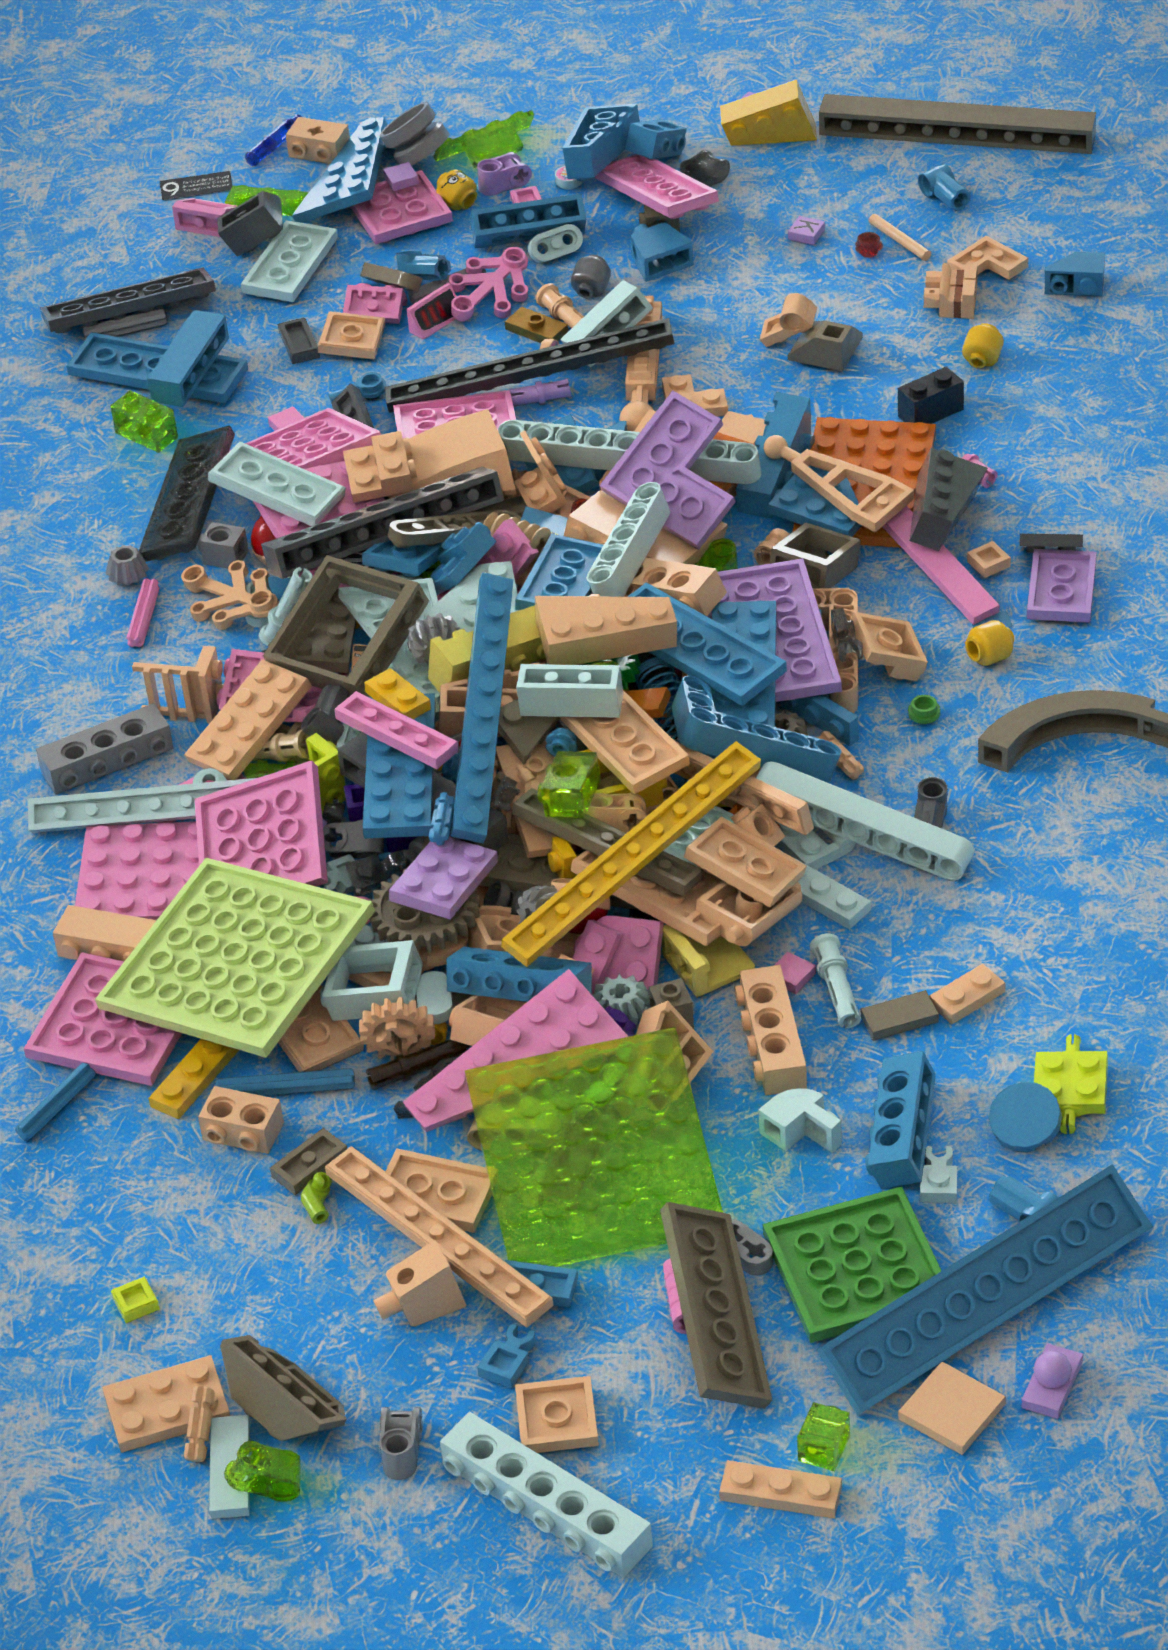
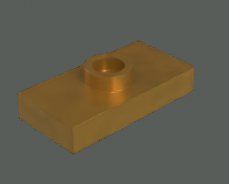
(535, 325)

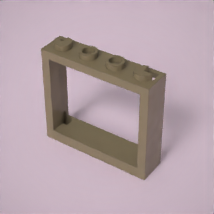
(383, 646)

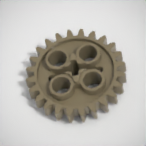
(405, 923)

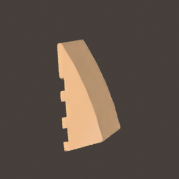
(458, 448)

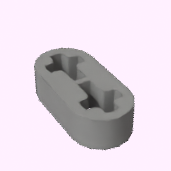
(752, 1243)

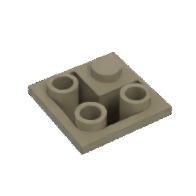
(826, 345)

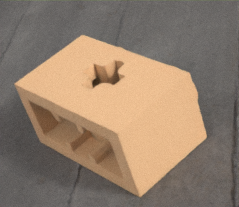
(316, 139)

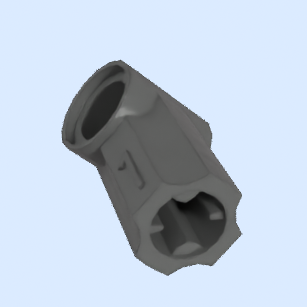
(322, 717)
(932, 801)

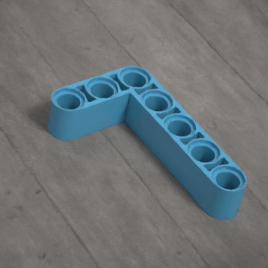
(712, 732)

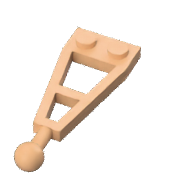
(871, 512)

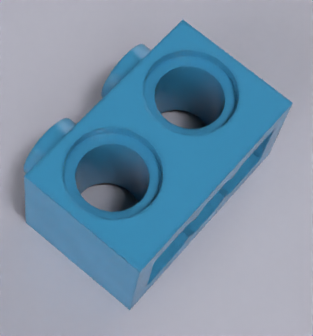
(656, 139)

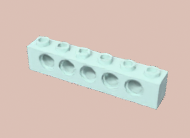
(546, 1495)

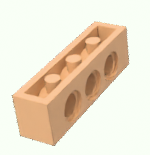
(690, 584)
(772, 1030)

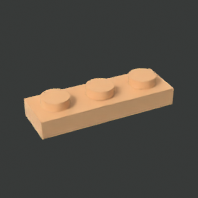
(780, 1489)

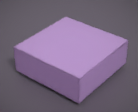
(401, 176)

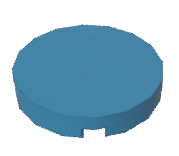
(1025, 1116)

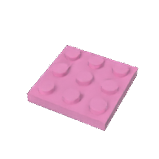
(402, 211)

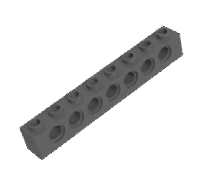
(371, 524)

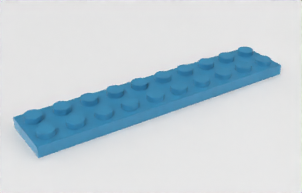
(983, 1289)

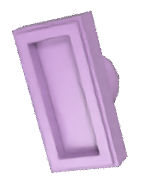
(1052, 1380)

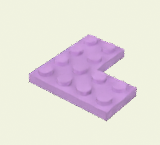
(664, 455)

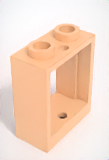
(479, 1016)

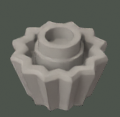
(126, 565)

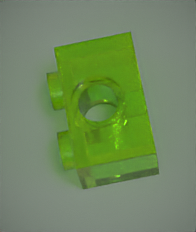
(569, 784)

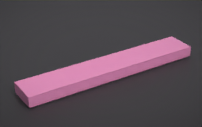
(944, 571)

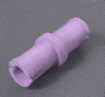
(540, 392)

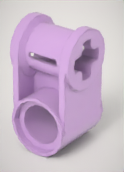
(499, 174)

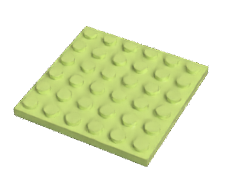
(235, 956)

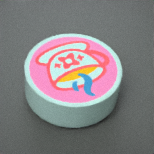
(562, 181)

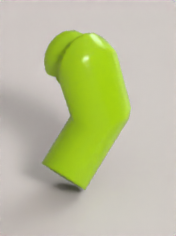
(314, 1196)

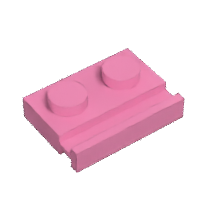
(510, 546)

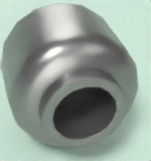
(590, 276)

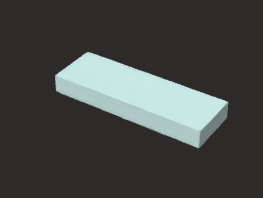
(225, 1439)

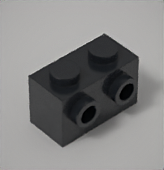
(931, 397)

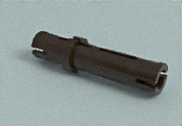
(406, 1066)

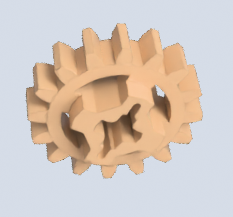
(396, 1028)

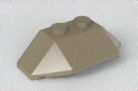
(277, 1391)

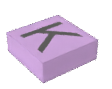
(806, 230)

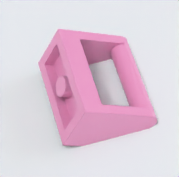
(199, 215)

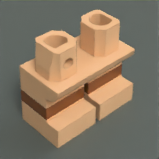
(952, 291)

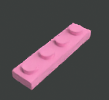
(396, 730)

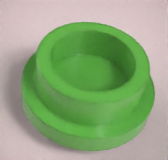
(924, 709)

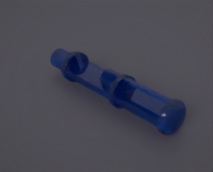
(269, 142)

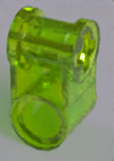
(720, 555)
(269, 1472)

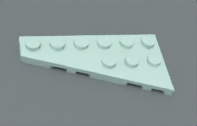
(370, 611)

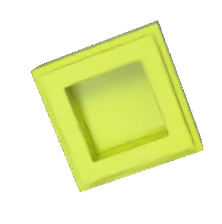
(135, 1299)

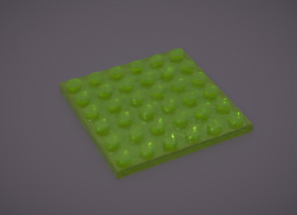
(591, 1147)

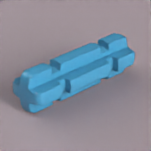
(442, 819)

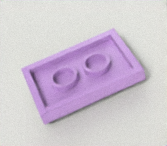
(1061, 585)
(443, 877)

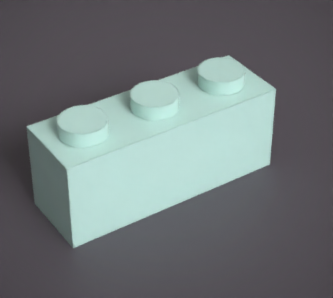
(616, 311)
(570, 690)

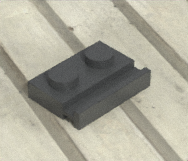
(1062, 541)

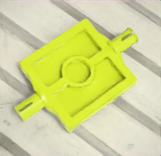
(1075, 1079)

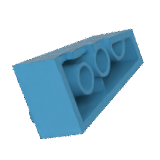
(597, 139)
(792, 422)

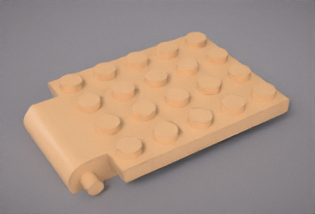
(707, 909)

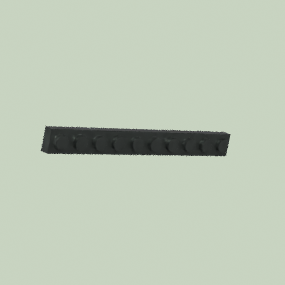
(532, 364)

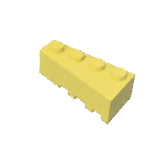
(451, 657)

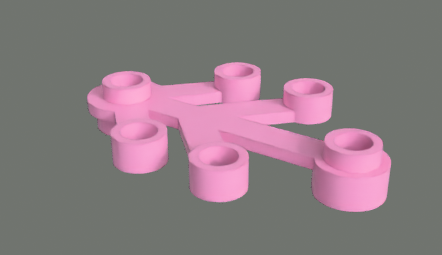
(511, 262)

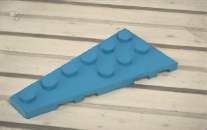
(350, 175)

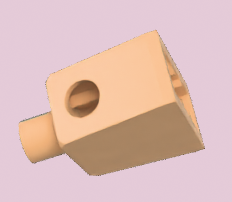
(421, 1287)

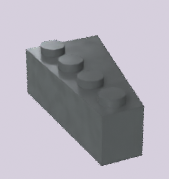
(942, 495)

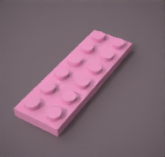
(658, 186)

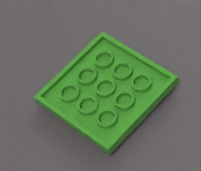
(850, 1259)

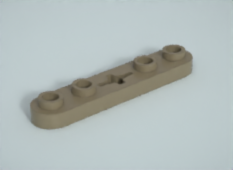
(435, 529)

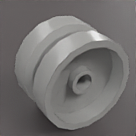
(414, 134)

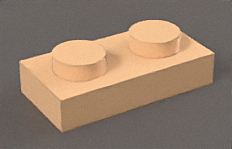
(967, 993)

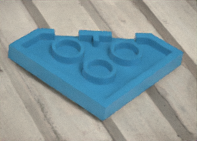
(803, 504)

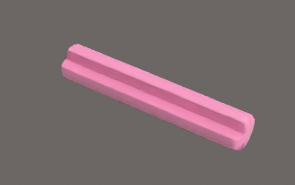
(143, 613)

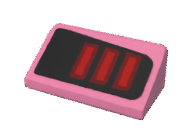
(431, 312)

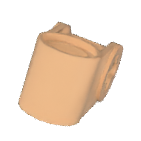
(616, 809)

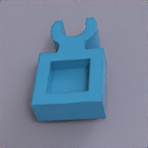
(507, 1360)

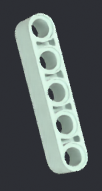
(629, 541)

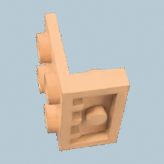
(542, 486)

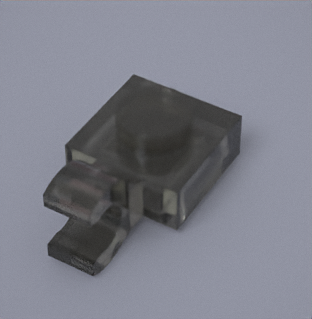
(844, 635)
(369, 872)

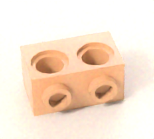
(241, 1119)

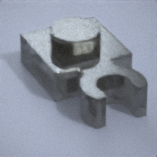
(503, 792)

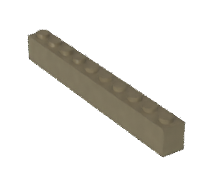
(957, 123)

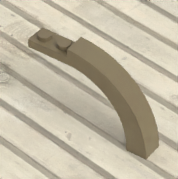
(1067, 715)

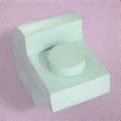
(798, 1114)

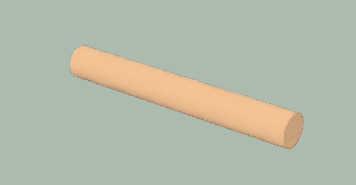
(900, 237)

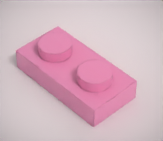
(597, 947)

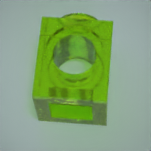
(823, 1436)

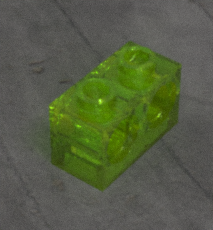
(144, 421)

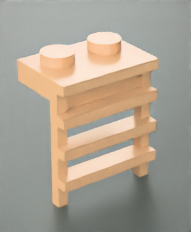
(198, 683)

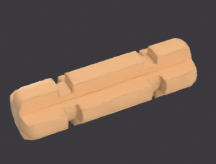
(847, 761)
(199, 1424)

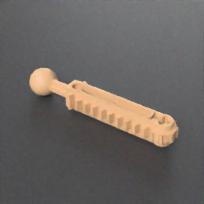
(641, 375)

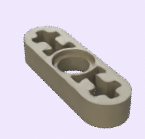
(391, 277)

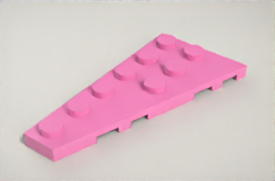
(552, 1021)

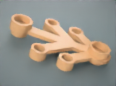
(255, 604)

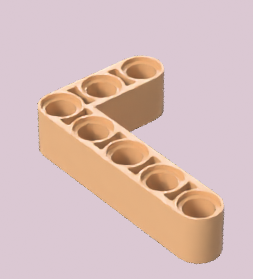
(849, 672)

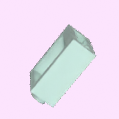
(396, 956)

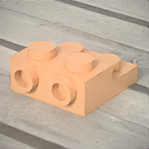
(380, 468)
(890, 644)

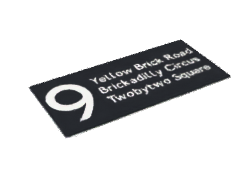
(196, 185)

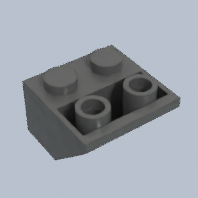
(251, 222)

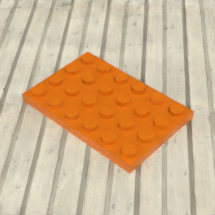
(879, 446)

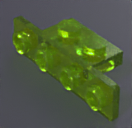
(488, 142)

